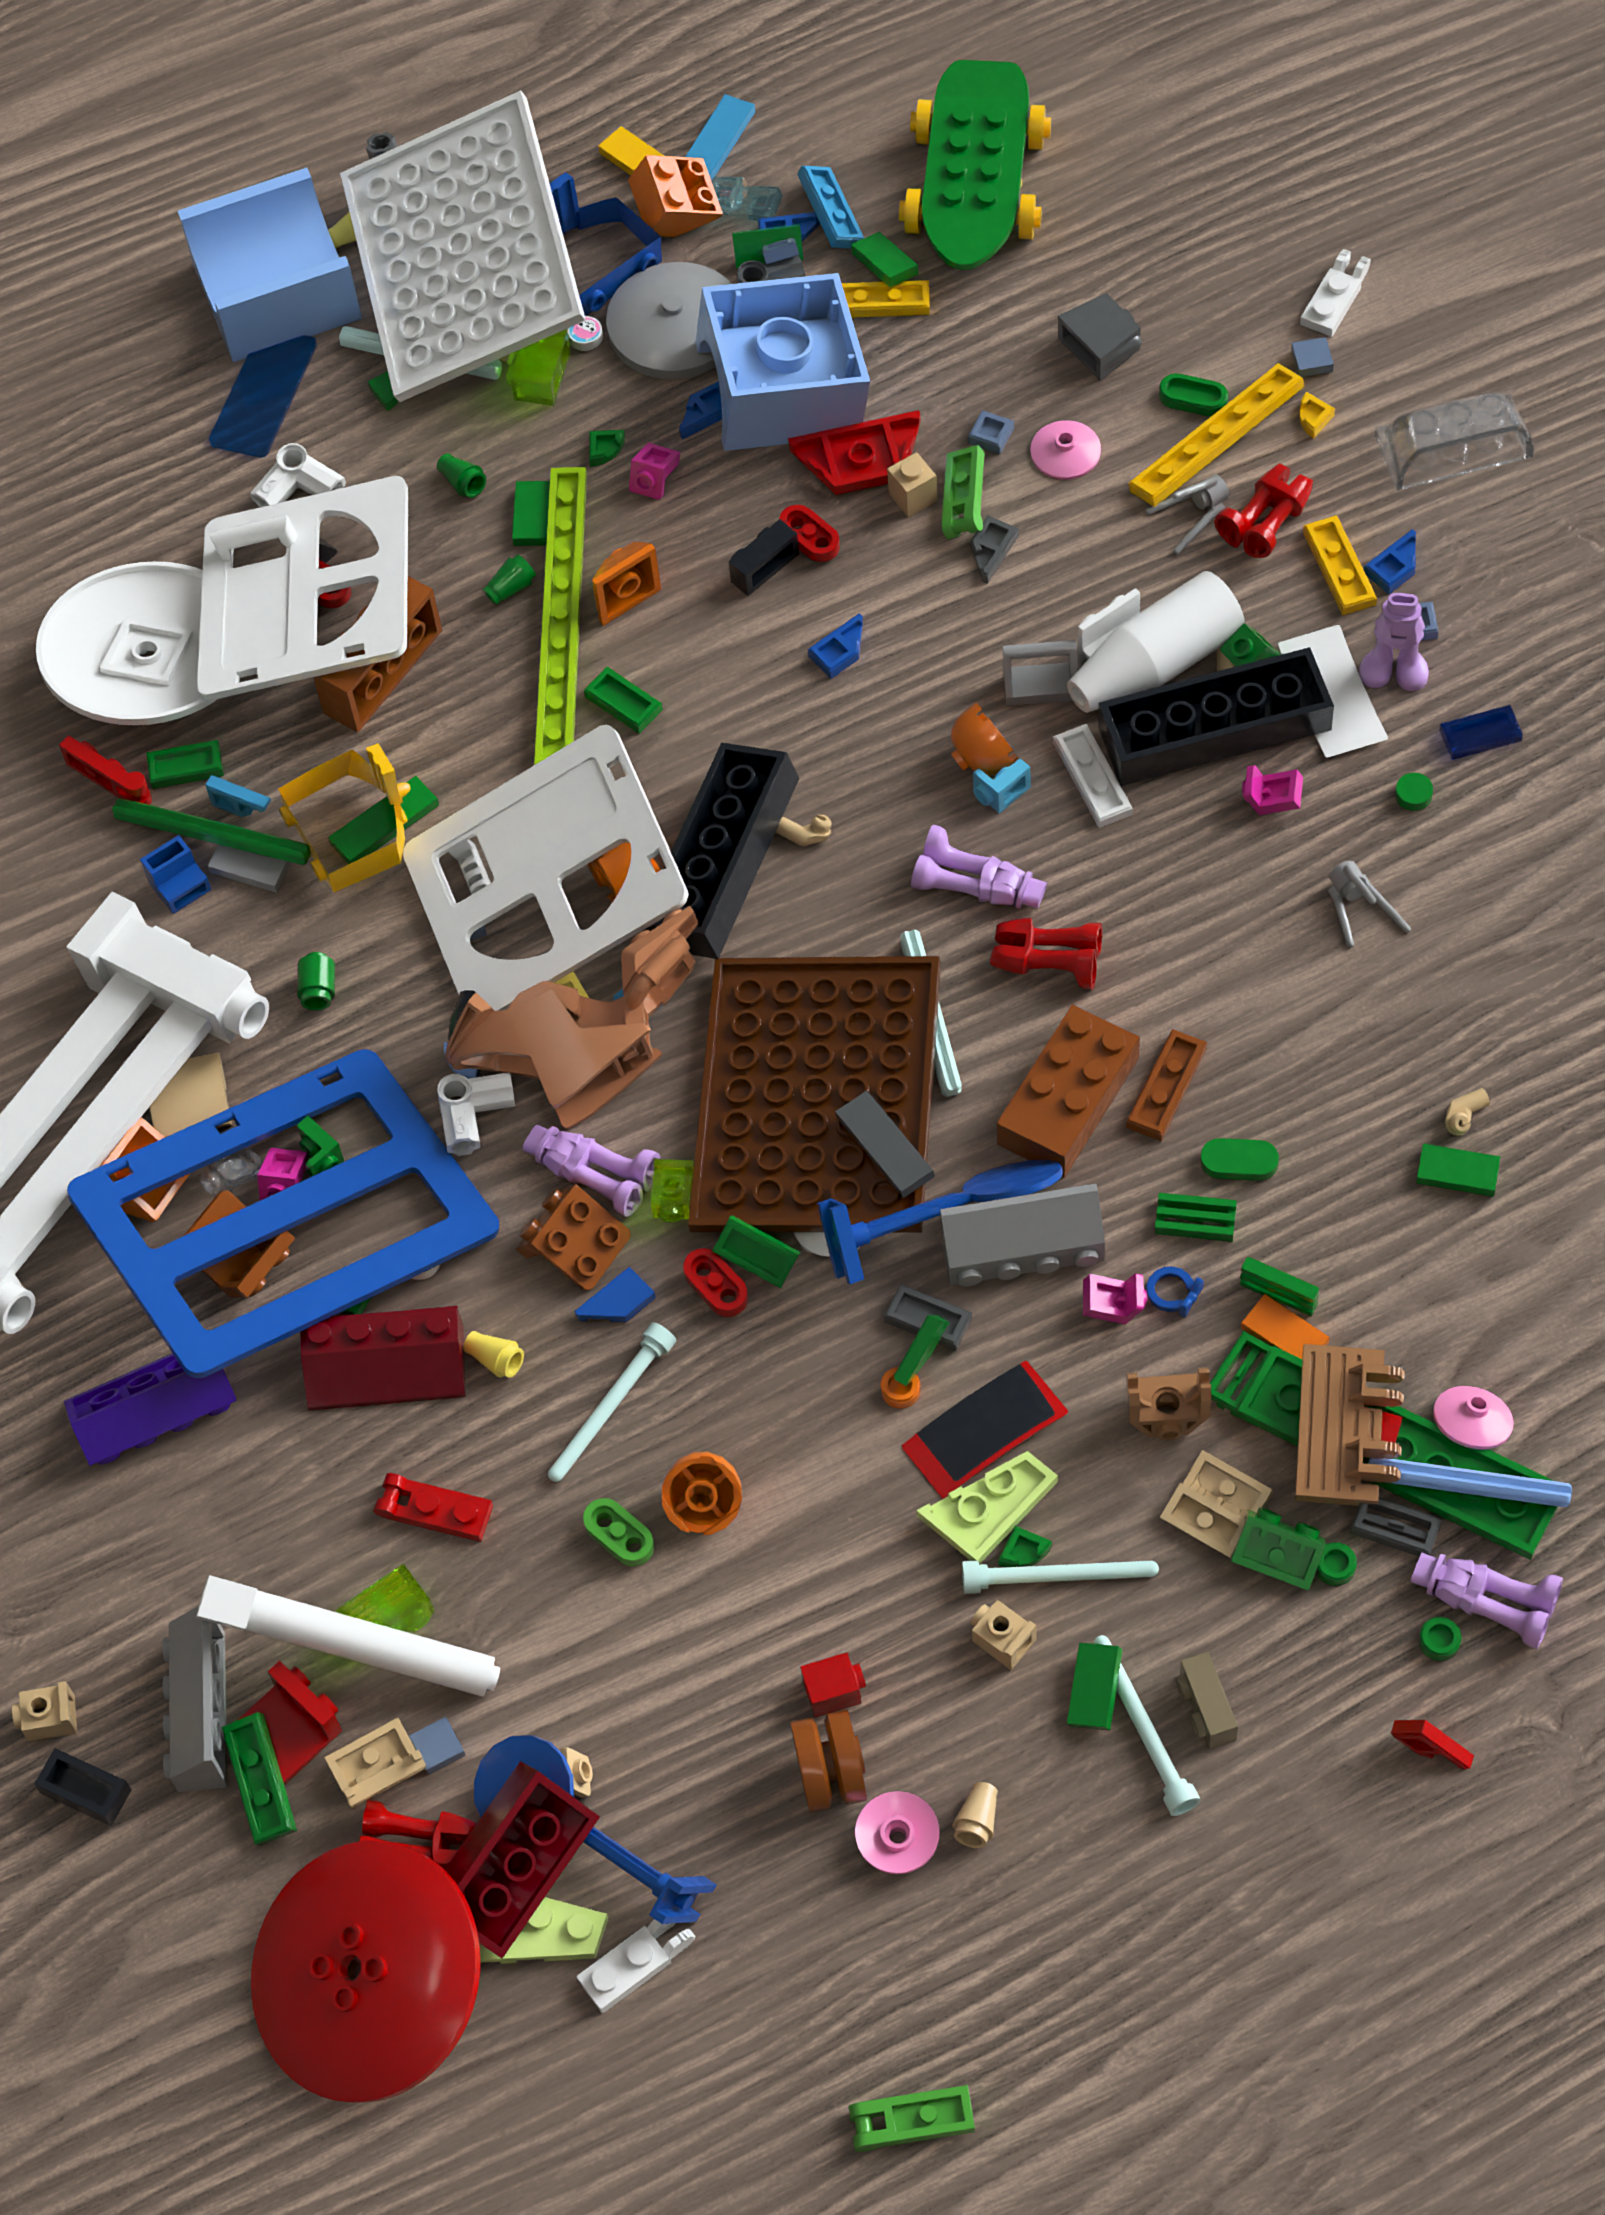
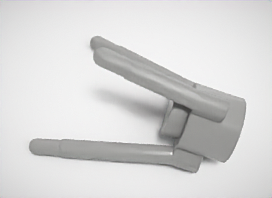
(1205, 494)
(1352, 884)

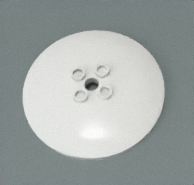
(103, 625)

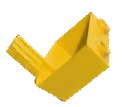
(379, 774)

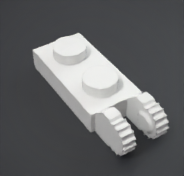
(1334, 295)
(631, 1964)

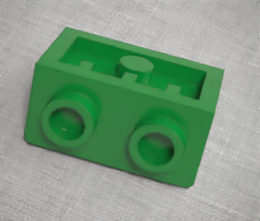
(1279, 1548)

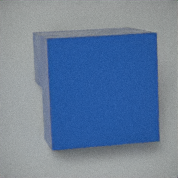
(175, 874)

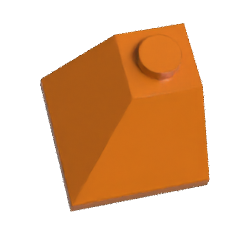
(625, 580)
(151, 1204)

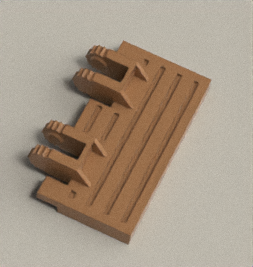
(1338, 1429)

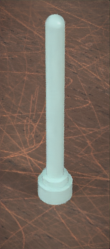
(655, 1342)
(980, 1576)
(1179, 1795)

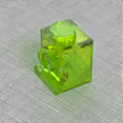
(671, 1189)

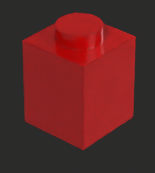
(832, 1684)

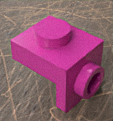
(1273, 791)
(1113, 1298)

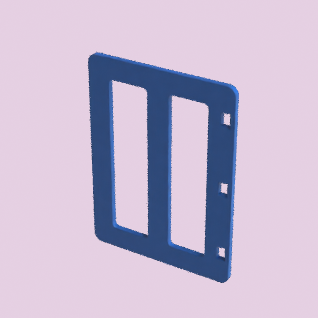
(153, 1272)

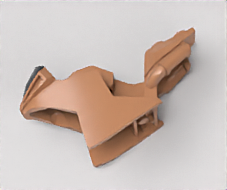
(572, 1043)

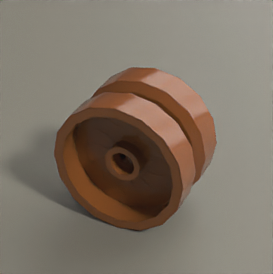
(829, 1761)

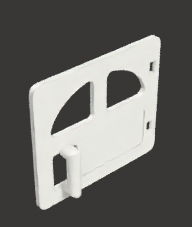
(266, 612)
(533, 838)

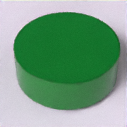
(1414, 791)
(1337, 1564)
(1440, 1639)

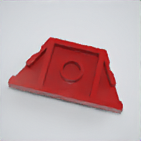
(857, 453)

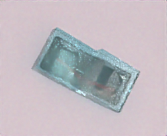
(746, 201)

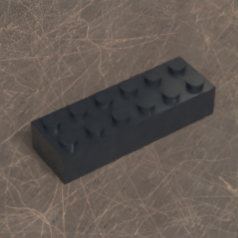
(1215, 716)
(729, 837)

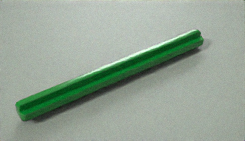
(212, 831)

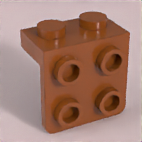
(574, 1236)
(244, 1272)

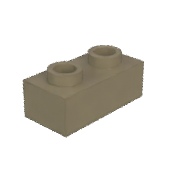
(1203, 1688)

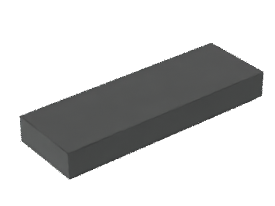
(885, 1144)

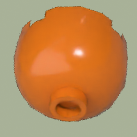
(980, 743)
(701, 1493)

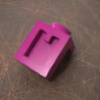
(651, 469)
(280, 1171)

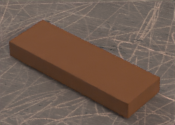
(1166, 1085)

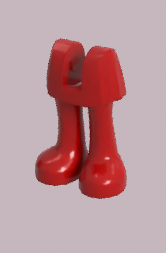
(1271, 491)
(1018, 954)
(447, 1829)

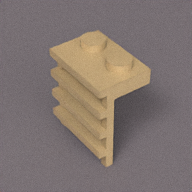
(375, 1763)

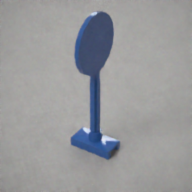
(994, 1184)
(673, 1894)

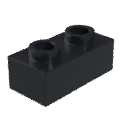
(763, 557)
(82, 1787)

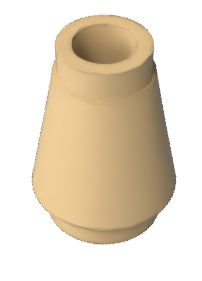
(976, 1817)

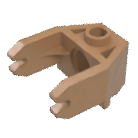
(1186, 1393)

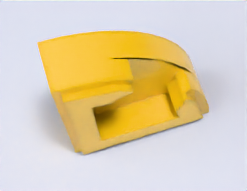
(1314, 414)

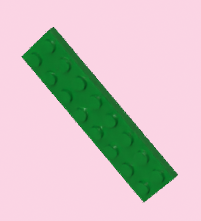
(1515, 1525)

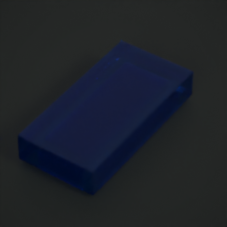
(1481, 732)

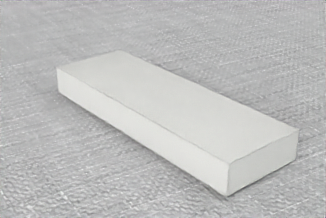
(1092, 775)

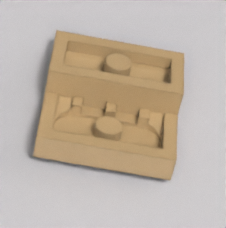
(191, 1095)
(1215, 1503)

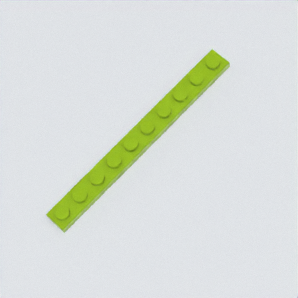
(561, 611)

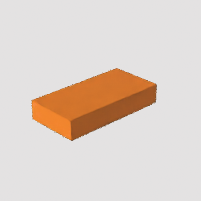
(1281, 1327)

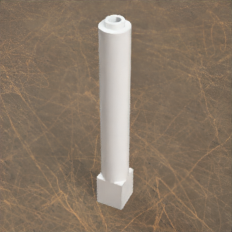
(346, 1636)

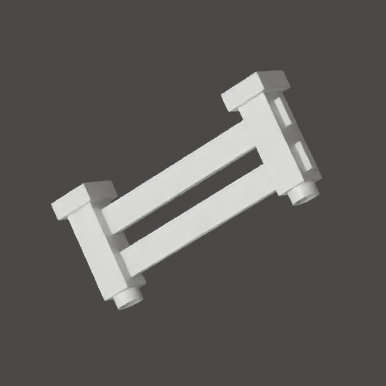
(129, 970)

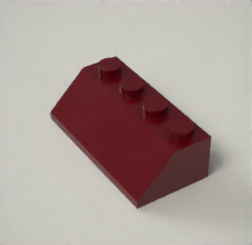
(384, 1358)
(518, 1854)

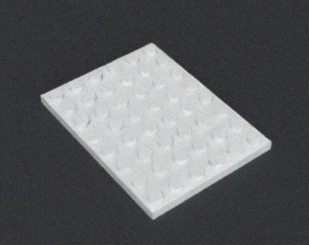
(461, 247)

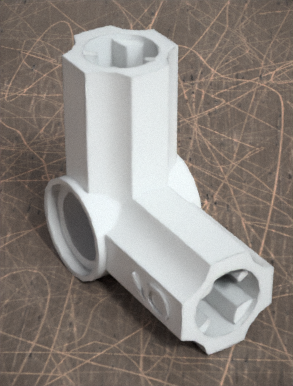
(283, 480)
(477, 1095)

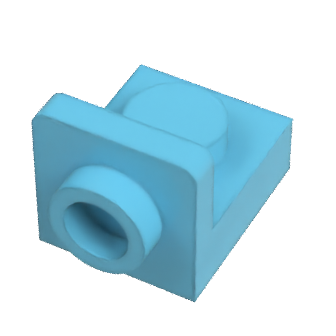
(1005, 788)

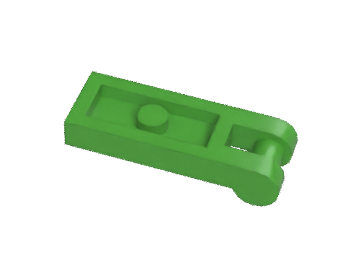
(963, 492)
(912, 2118)

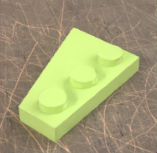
(988, 1510)
(555, 1934)

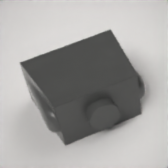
(1100, 334)

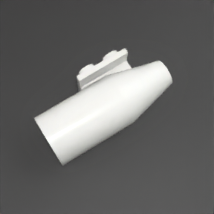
(1138, 650)

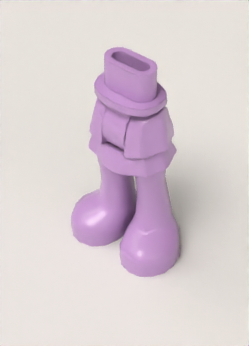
(1398, 628)
(999, 880)
(571, 1157)
(1463, 1586)

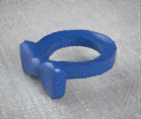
(1183, 1306)

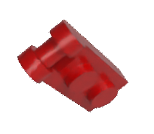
(104, 772)
(434, 1508)

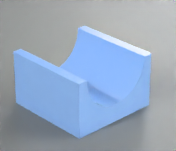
(269, 264)
(783, 358)

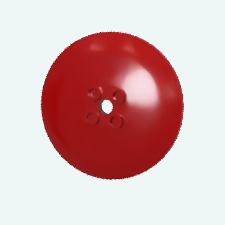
(414, 1982)

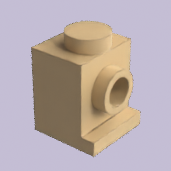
(1007, 1645)
(54, 1721)

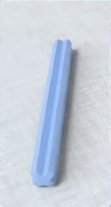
(1480, 1482)

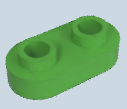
(620, 1533)

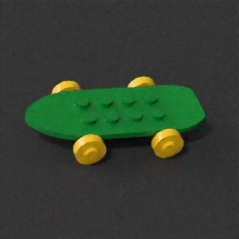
(975, 162)

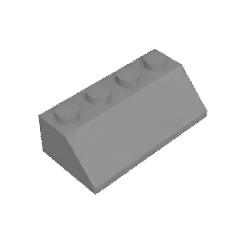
(1022, 1235)
(195, 1704)

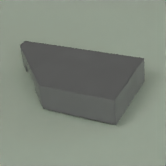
(992, 545)

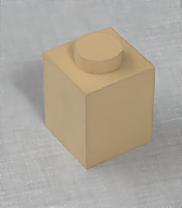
(912, 484)

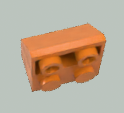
(674, 194)

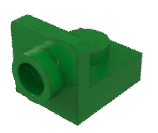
(1247, 646)
(319, 1146)

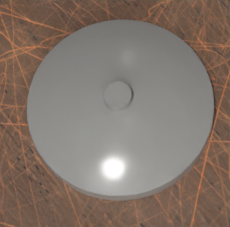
(656, 320)

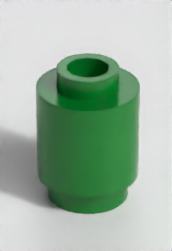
(316, 981)

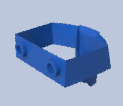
(603, 212)

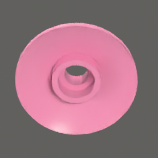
(1065, 460)
(1473, 1417)
(897, 1813)

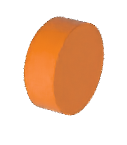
(897, 1394)

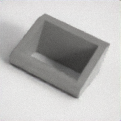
(1038, 682)

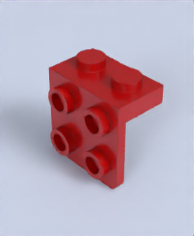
(296, 1719)

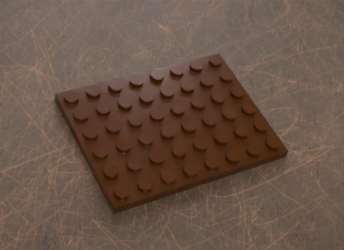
(784, 1055)

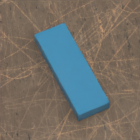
(722, 132)
(830, 206)

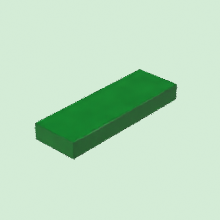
(378, 823)
(259, 1779)

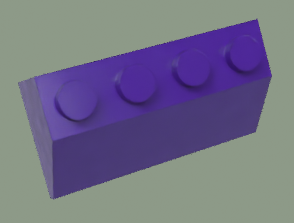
(142, 1406)

